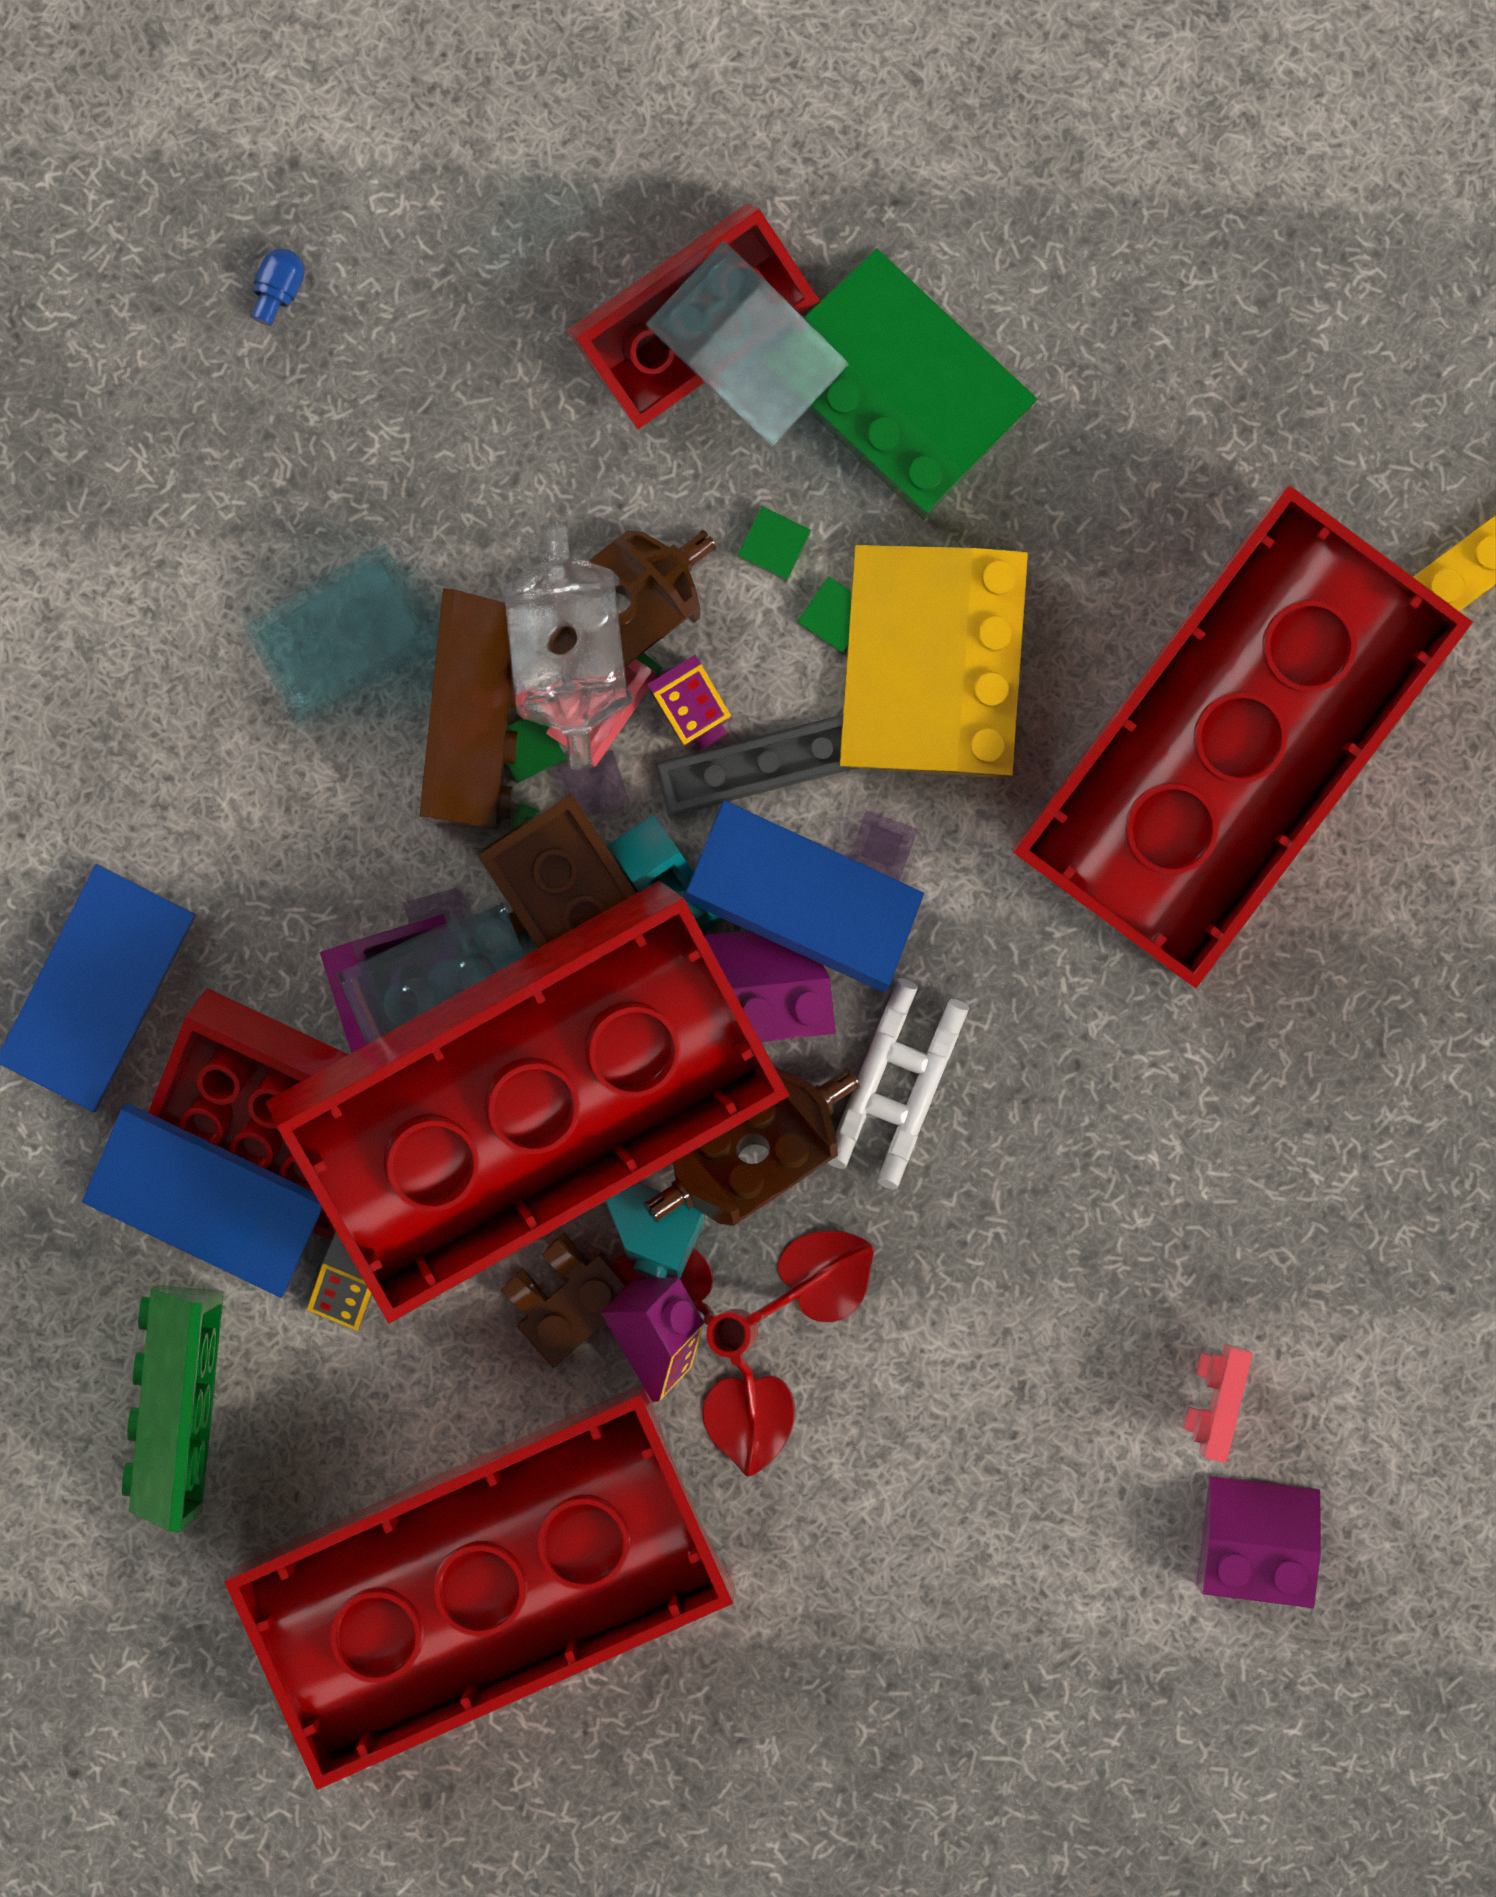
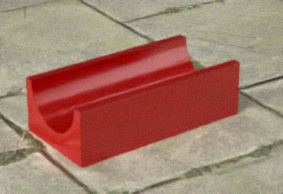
(1241, 735)
(527, 1099)
(479, 1587)

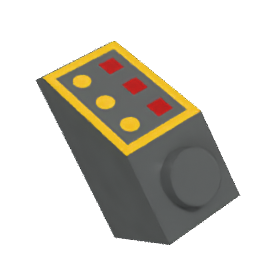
(340, 1289)

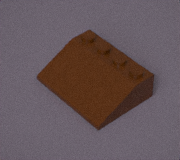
(470, 716)

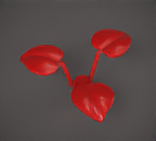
(751, 1416)

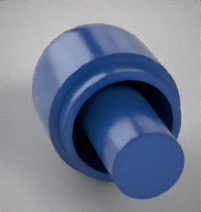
(276, 282)

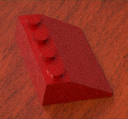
(224, 1073)

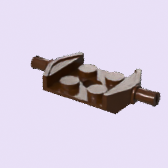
(656, 585)
(798, 1143)

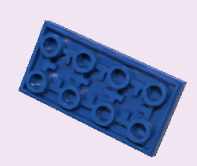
(803, 896)
(95, 988)
(203, 1200)

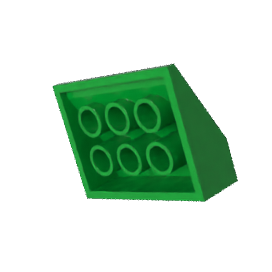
(917, 387)
(174, 1405)

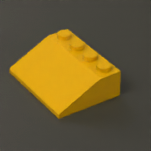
(933, 660)

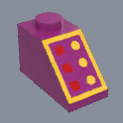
(691, 704)
(656, 1331)

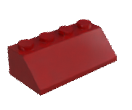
(631, 360)

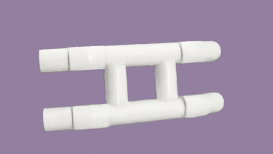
(927, 1066)

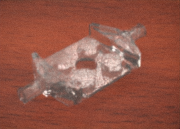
(587, 682)

